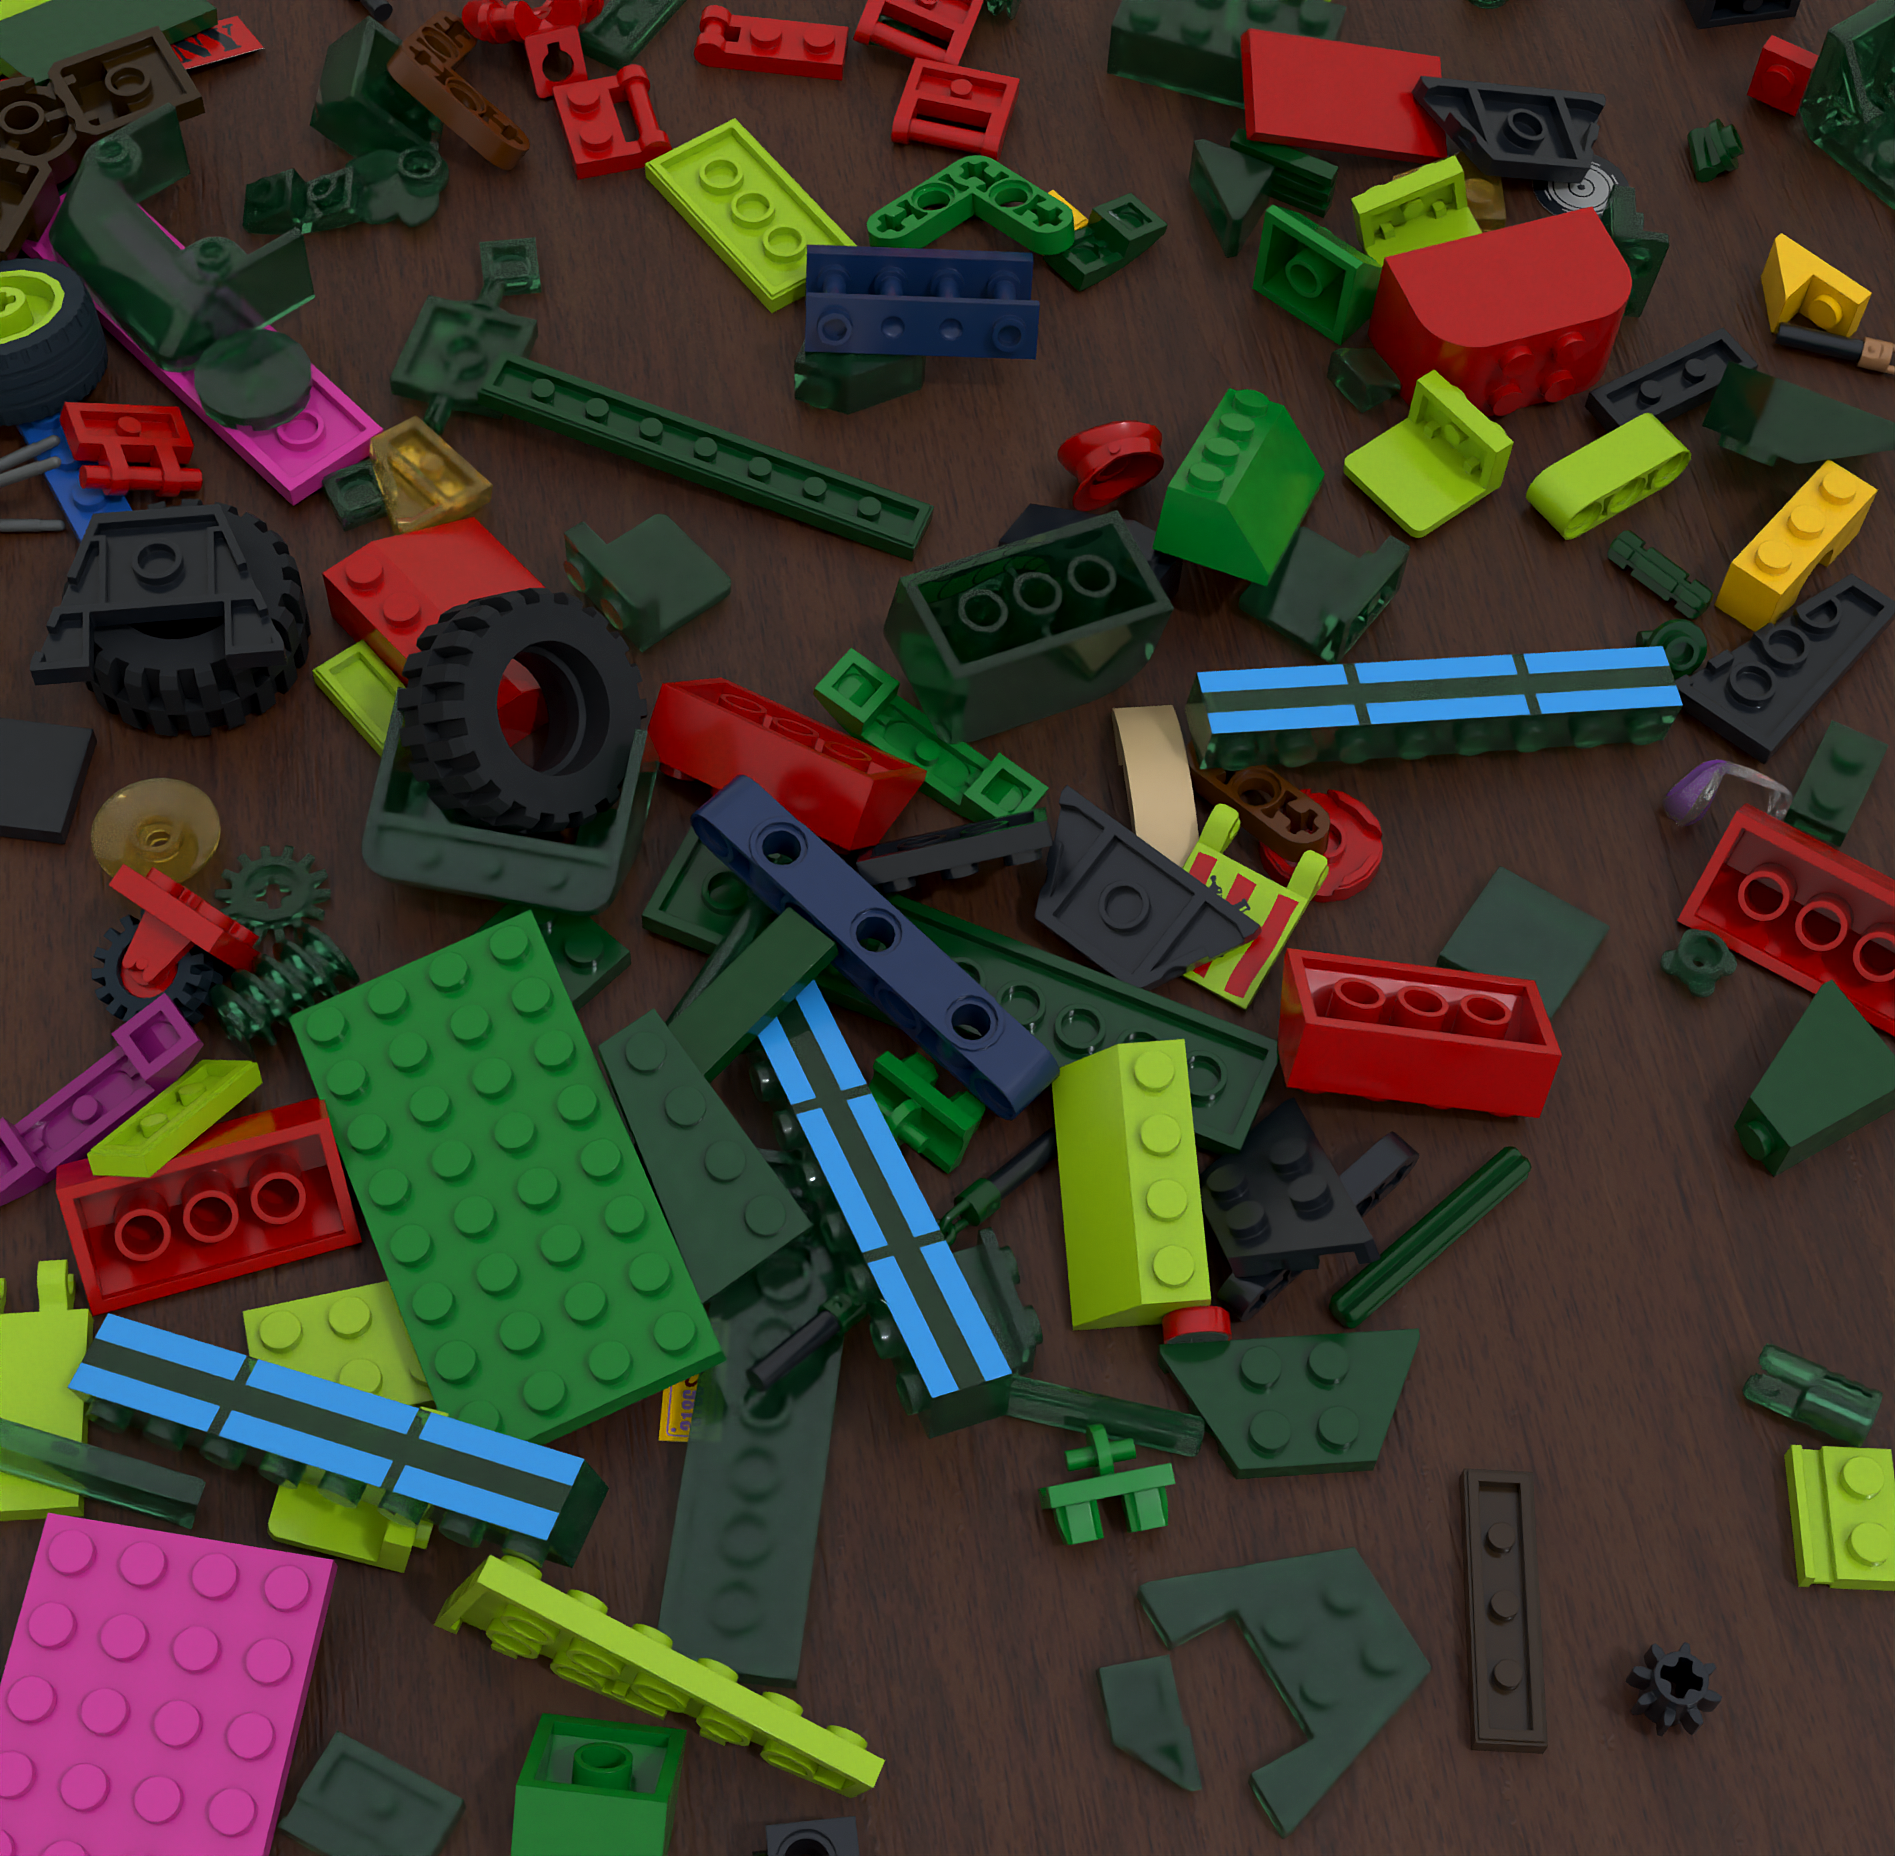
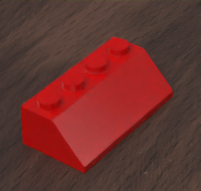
(817, 773)
(1801, 911)
(1415, 1034)
(218, 1210)

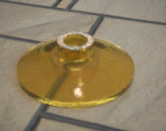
(152, 813)

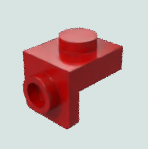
(1782, 75)

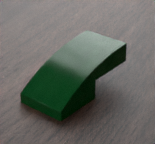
(1110, 241)

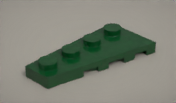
(702, 1165)

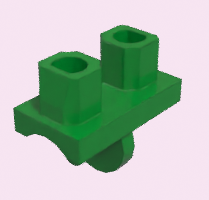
(921, 1113)
(1076, 1502)

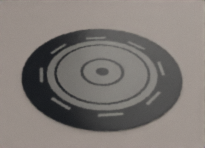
(1593, 190)

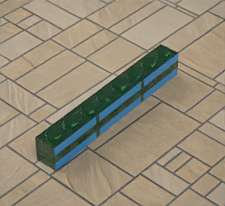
(1431, 707)
(878, 1221)
(342, 1441)

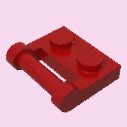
(941, 18)
(956, 96)
(593, 127)

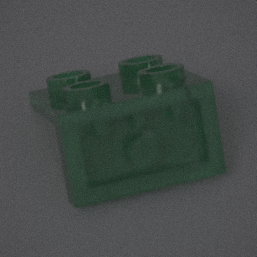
(1327, 594)

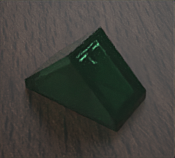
(1230, 191)

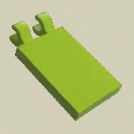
(36, 1367)

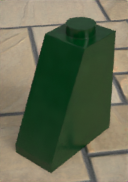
(1820, 1085)

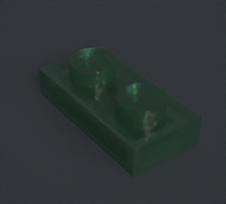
(1836, 783)

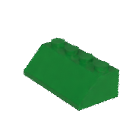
(1240, 490)

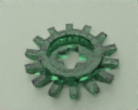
(289, 876)

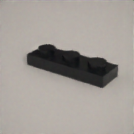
(1668, 383)

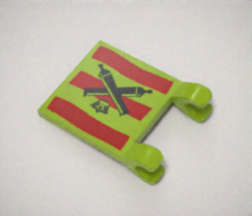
(1275, 908)

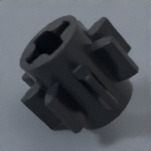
(1691, 1686)

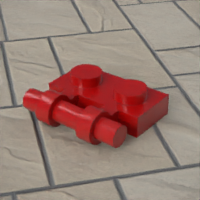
(131, 434)

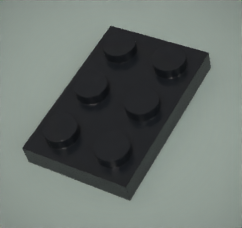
(956, 850)

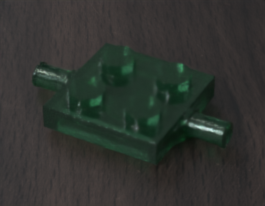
(455, 349)

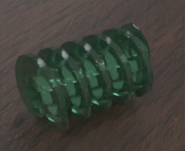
(279, 986)

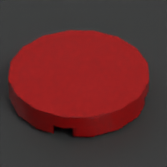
(1351, 862)

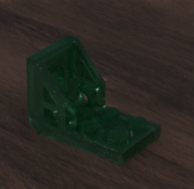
(1853, 97)

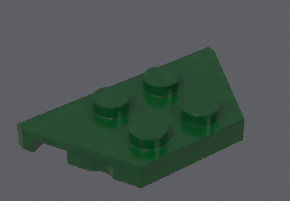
(1295, 1398)

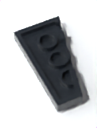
(1786, 668)

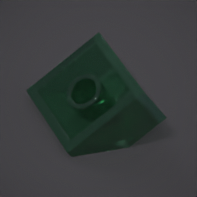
(362, 103)

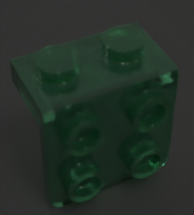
(645, 578)

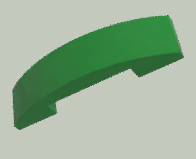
(957, 775)

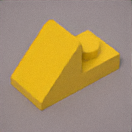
(1805, 284)

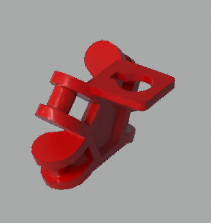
(535, 28)

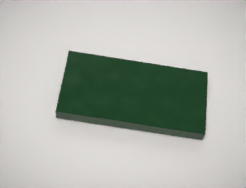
(69, 27)

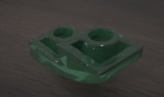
(287, 202)

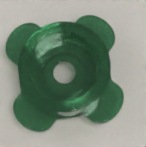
(1705, 948)

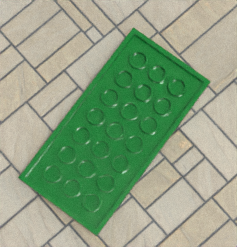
(504, 1189)

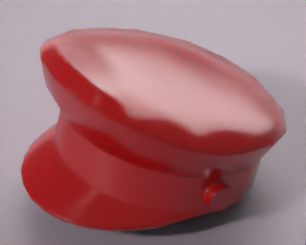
(1111, 461)

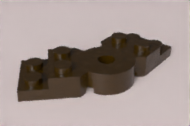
(85, 100)

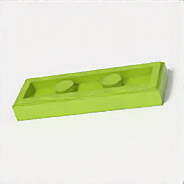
(174, 1118)

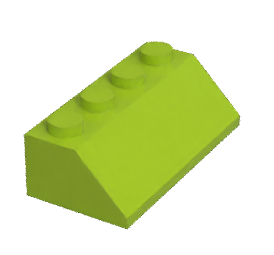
(1130, 1186)

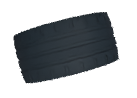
(47, 340)

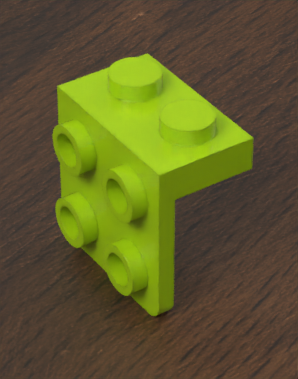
(1414, 211)
(1433, 459)
(358, 1534)

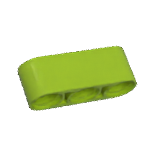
(1608, 476)

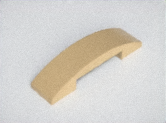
(1157, 779)

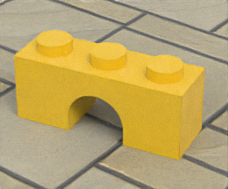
(1782, 555)

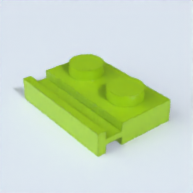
(1842, 1516)

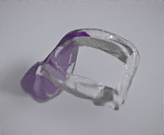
(1693, 794)

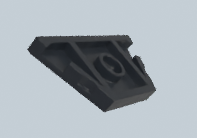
(1516, 127)
(1130, 903)
(1281, 1201)

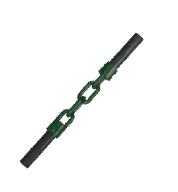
(840, 1313)

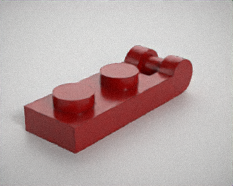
(771, 45)

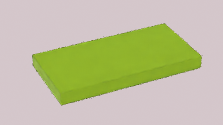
(746, 210)

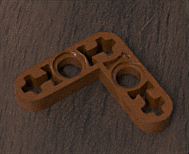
(426, 69)
(1267, 820)

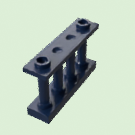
(920, 302)

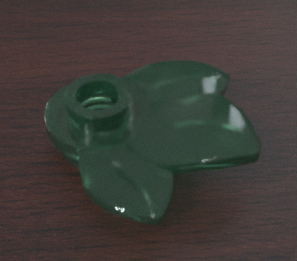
(401, 184)

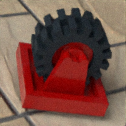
(168, 948)

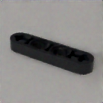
(1366, 1183)

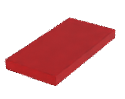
(1338, 97)

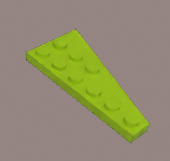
(646, 1674)

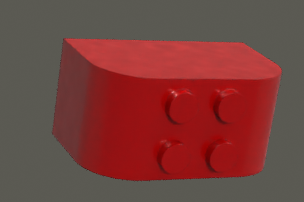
(1505, 311)

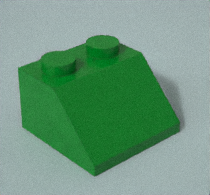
(1315, 274)
(597, 1789)

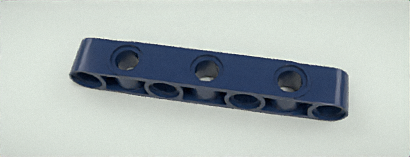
(908, 980)

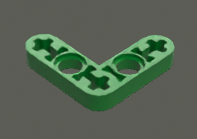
(977, 188)

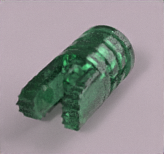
(1814, 1395)

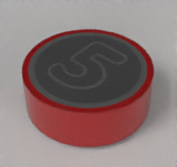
(1196, 1325)

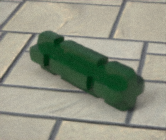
(1660, 574)

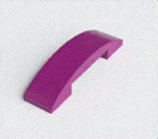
(149, 1058)

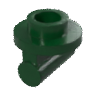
(1714, 149)
(1682, 642)

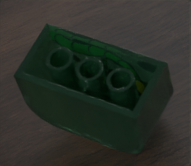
(1027, 627)

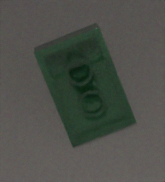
(1777, 418)

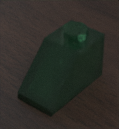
(855, 379)

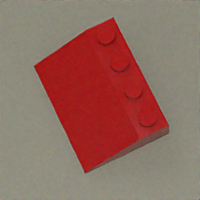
(409, 579)

